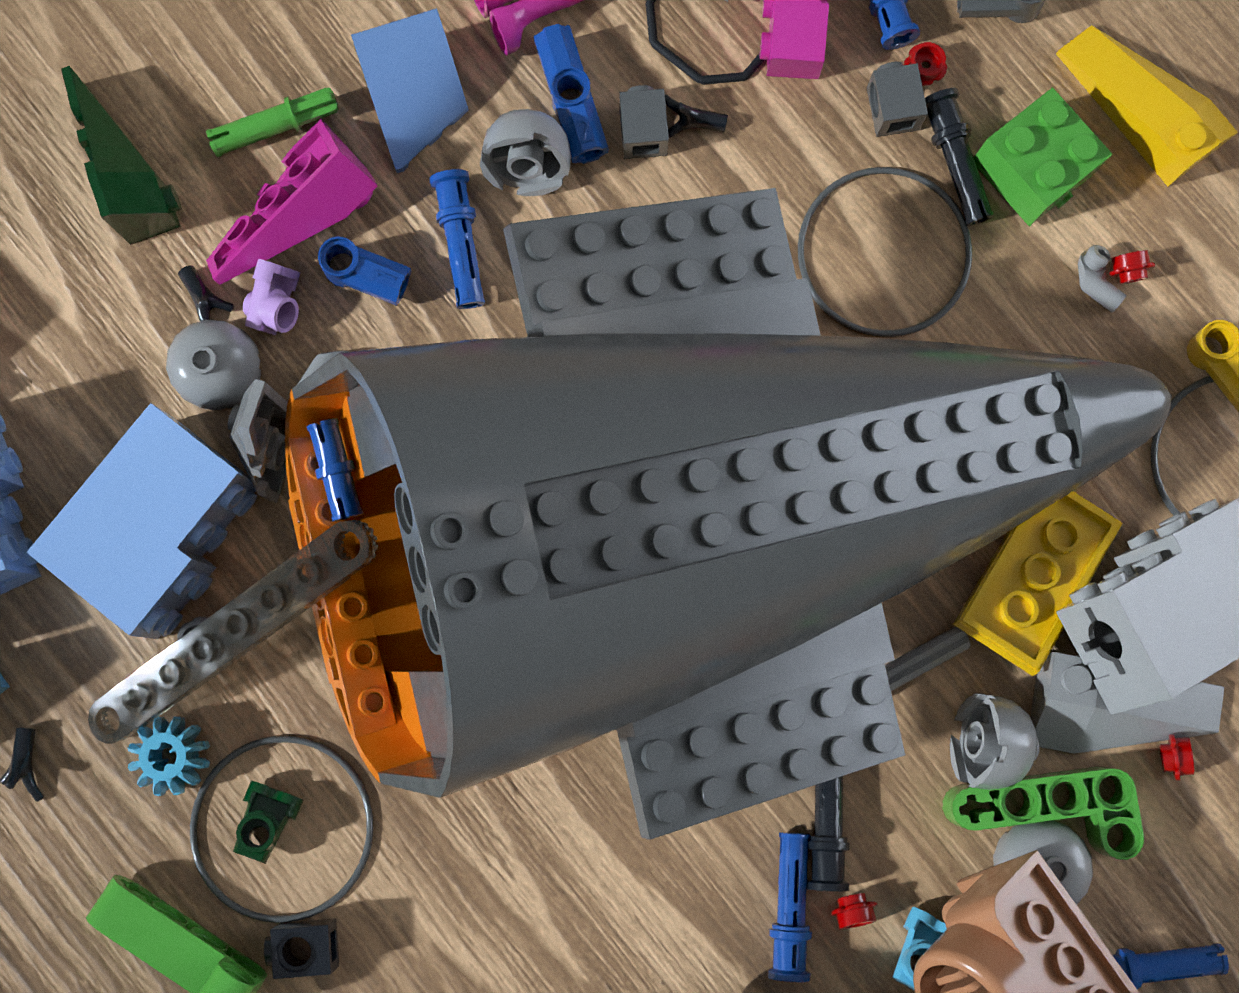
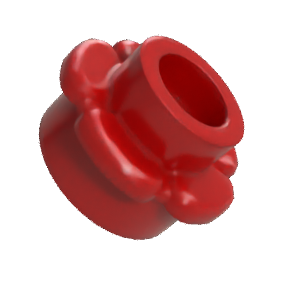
(934, 56)
(1131, 266)
(1177, 756)
(854, 911)

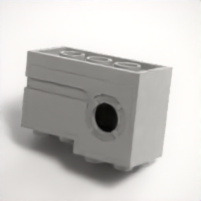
(1165, 610)

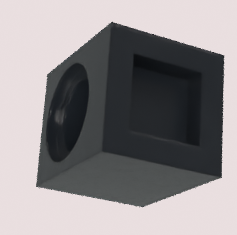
(323, 942)

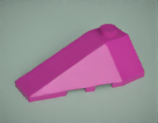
(313, 193)

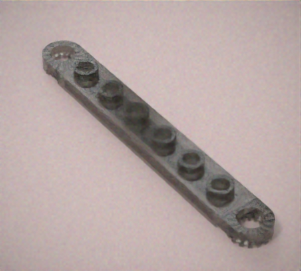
(232, 631)

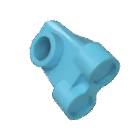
(922, 933)

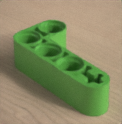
(1040, 807)
(172, 941)

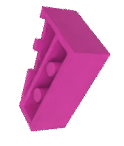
(795, 37)

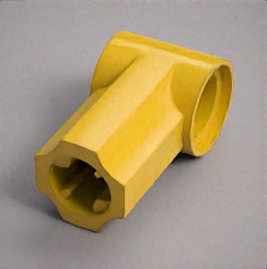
(1221, 367)

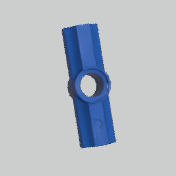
(563, 72)

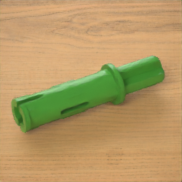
(272, 121)

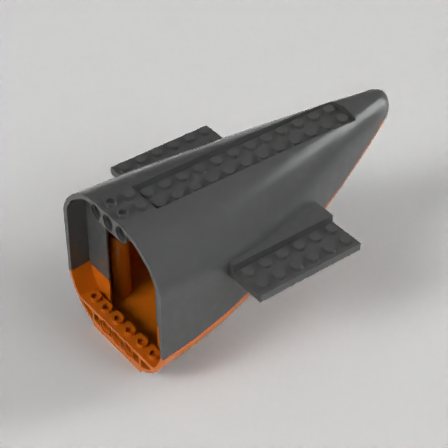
(670, 512)

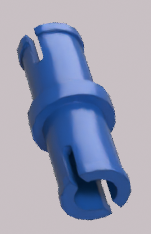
(335, 469)

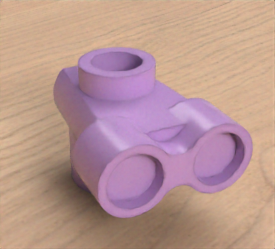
(270, 304)

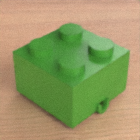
(1041, 157)

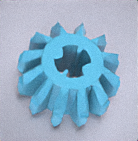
(155, 769)

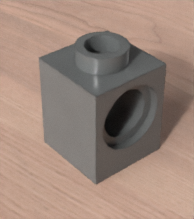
(896, 99)
(643, 122)

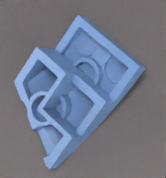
(411, 82)

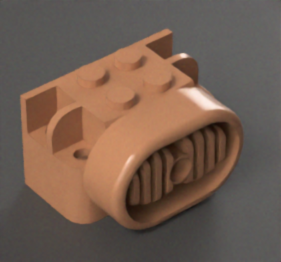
(1017, 935)

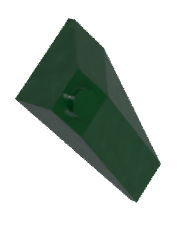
(121, 179)

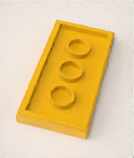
(1032, 579)

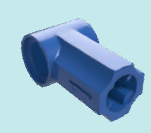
(366, 273)

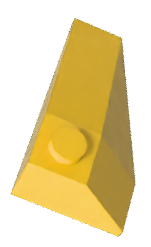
(1153, 109)

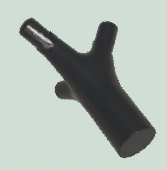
(694, 118)
(202, 297)
(21, 763)

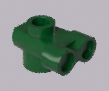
(265, 809)

